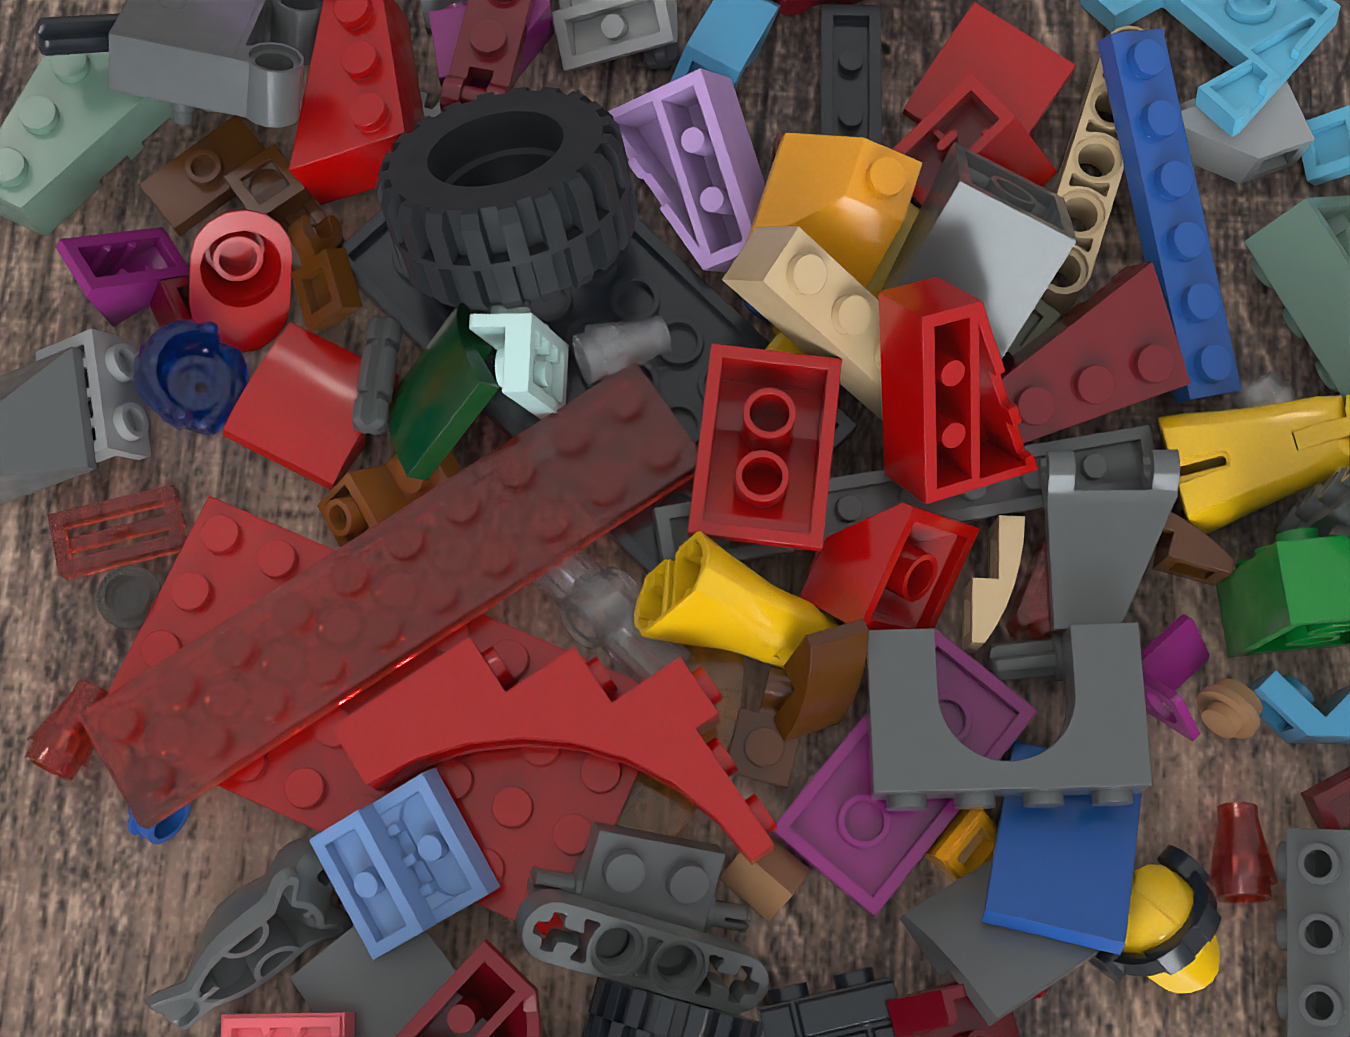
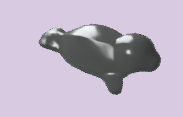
(256, 935)

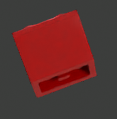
(980, 123)

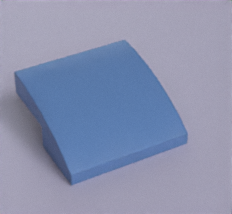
(404, 863)

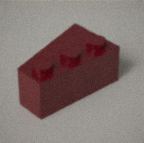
(1097, 357)

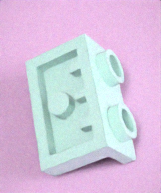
(528, 359)

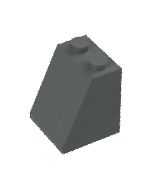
(989, 238)

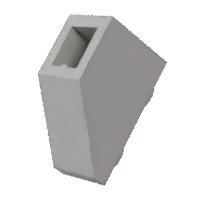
(1265, 145)

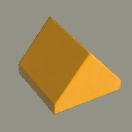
(964, 844)

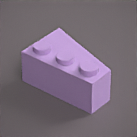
(697, 162)

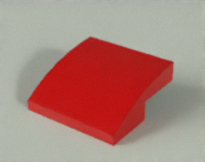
(1004, 59)
(302, 407)

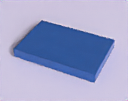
(1063, 868)

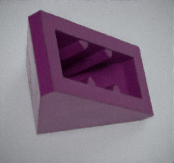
(122, 268)

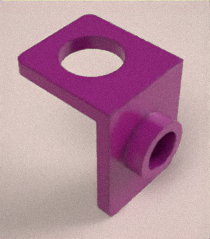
(1166, 666)

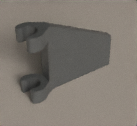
(1101, 537)

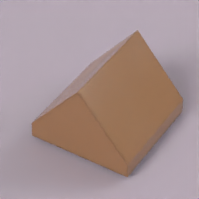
(768, 881)

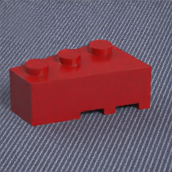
(355, 98)
(944, 394)

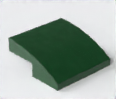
(440, 396)

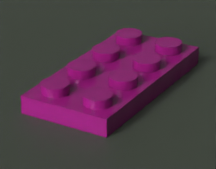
(859, 840)

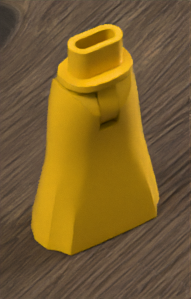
(1255, 455)
(723, 605)

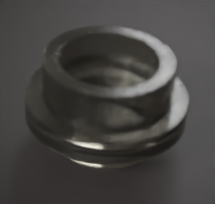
(127, 596)

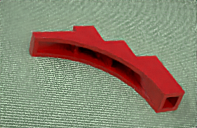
(463, 708)

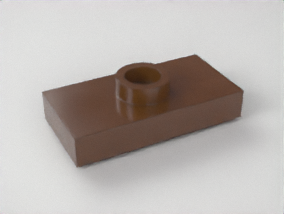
(195, 182)

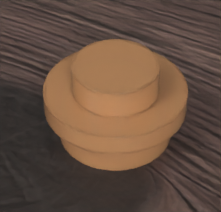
(1230, 709)

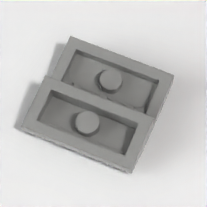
(611, 29)

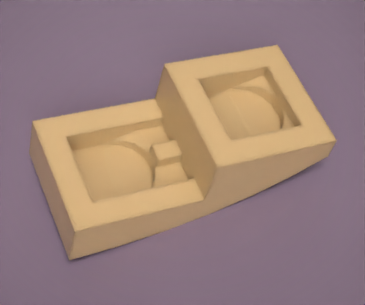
(987, 597)

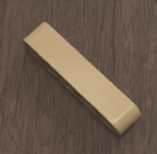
(1086, 196)

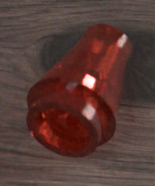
(61, 741)
(1240, 856)

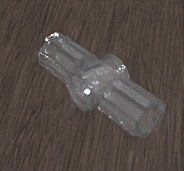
(599, 611)

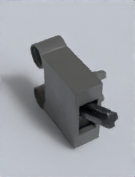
(200, 53)

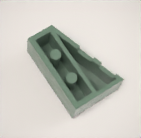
(67, 138)

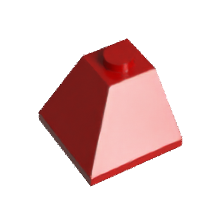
(890, 568)

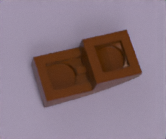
(270, 188)
(1191, 553)
(825, 679)

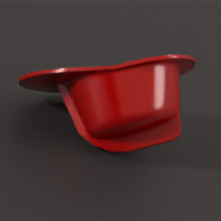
(241, 277)

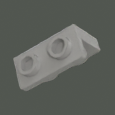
(114, 404)

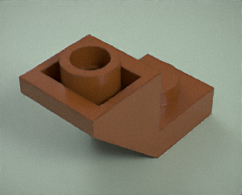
(376, 493)

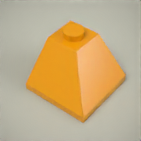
(841, 195)

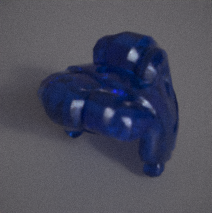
(179, 359)

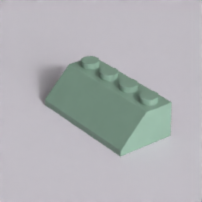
(1309, 267)

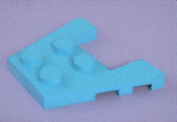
(1256, 37)

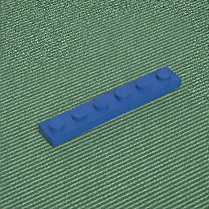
(1169, 206)

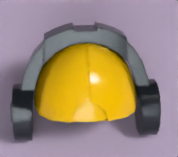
(1169, 927)

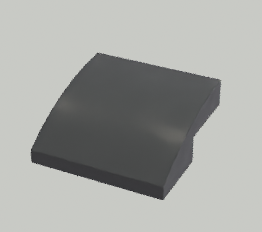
(994, 962)
(379, 991)

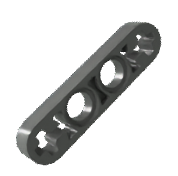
(640, 959)

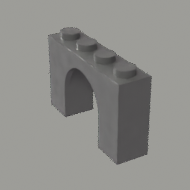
(1096, 753)

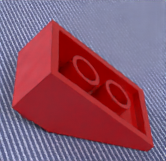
(765, 447)

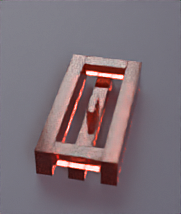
(118, 507)

